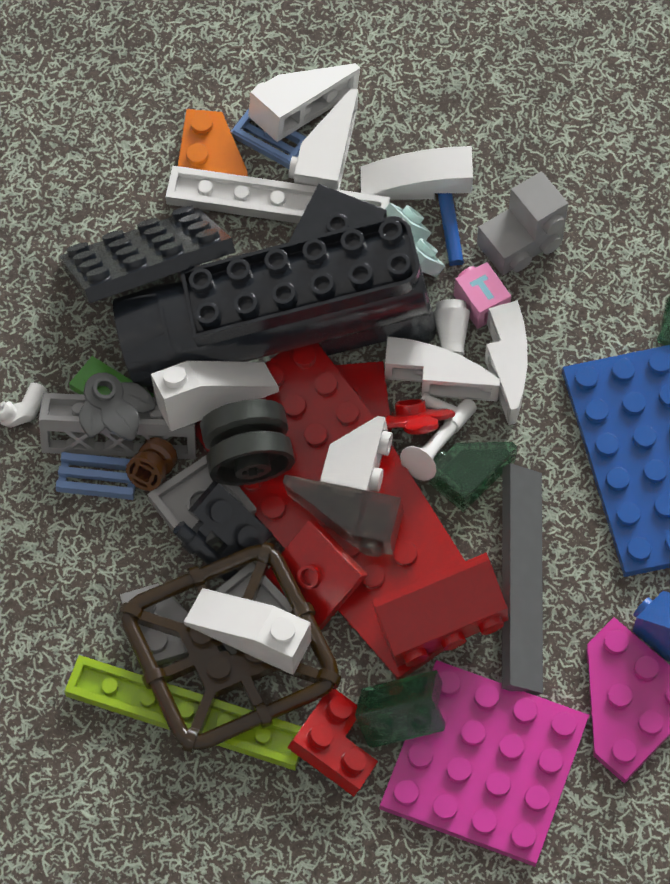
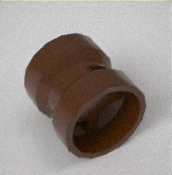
(151, 464)

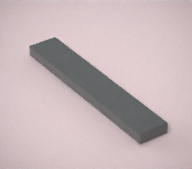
(522, 580)

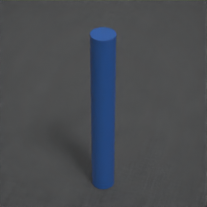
(450, 229)

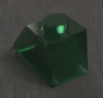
(470, 470)

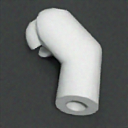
(25, 411)

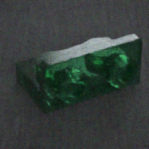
(400, 709)

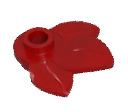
(416, 418)

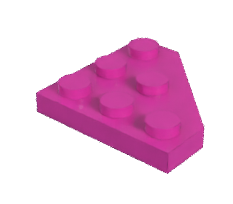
(626, 699)

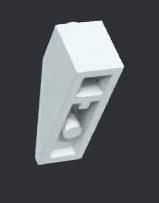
(299, 97)
(326, 147)
(198, 387)
(251, 628)

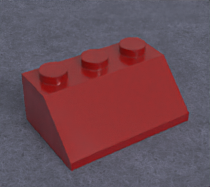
(441, 611)

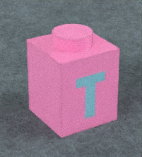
(481, 291)

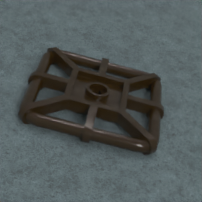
(219, 670)

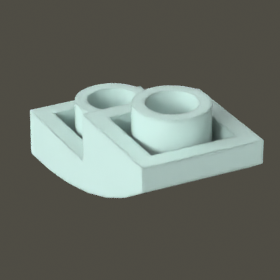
(426, 252)

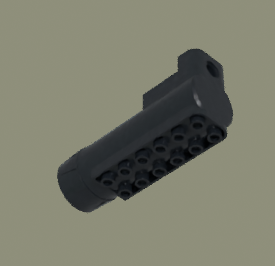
(322, 289)

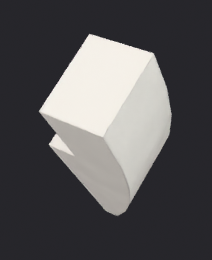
(420, 174)
(508, 356)
(439, 370)

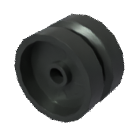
(247, 442)

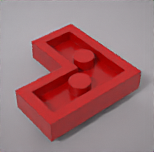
(325, 747)

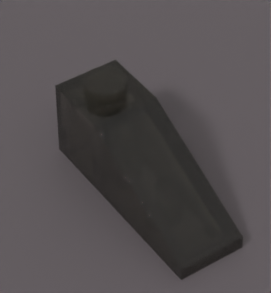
(357, 515)

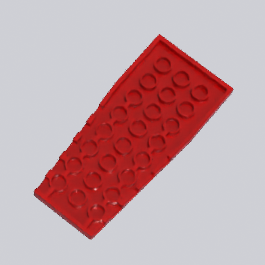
(318, 412)

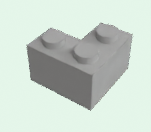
(527, 228)

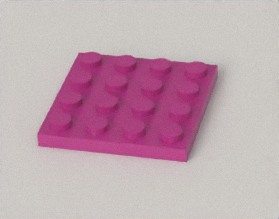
(491, 769)

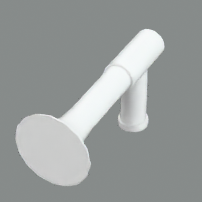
(420, 460)

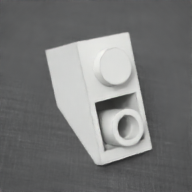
(357, 456)

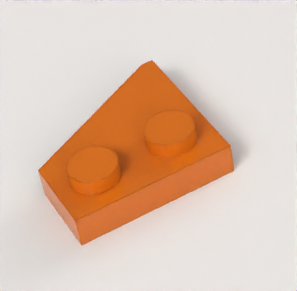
(209, 144)

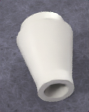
(452, 324)

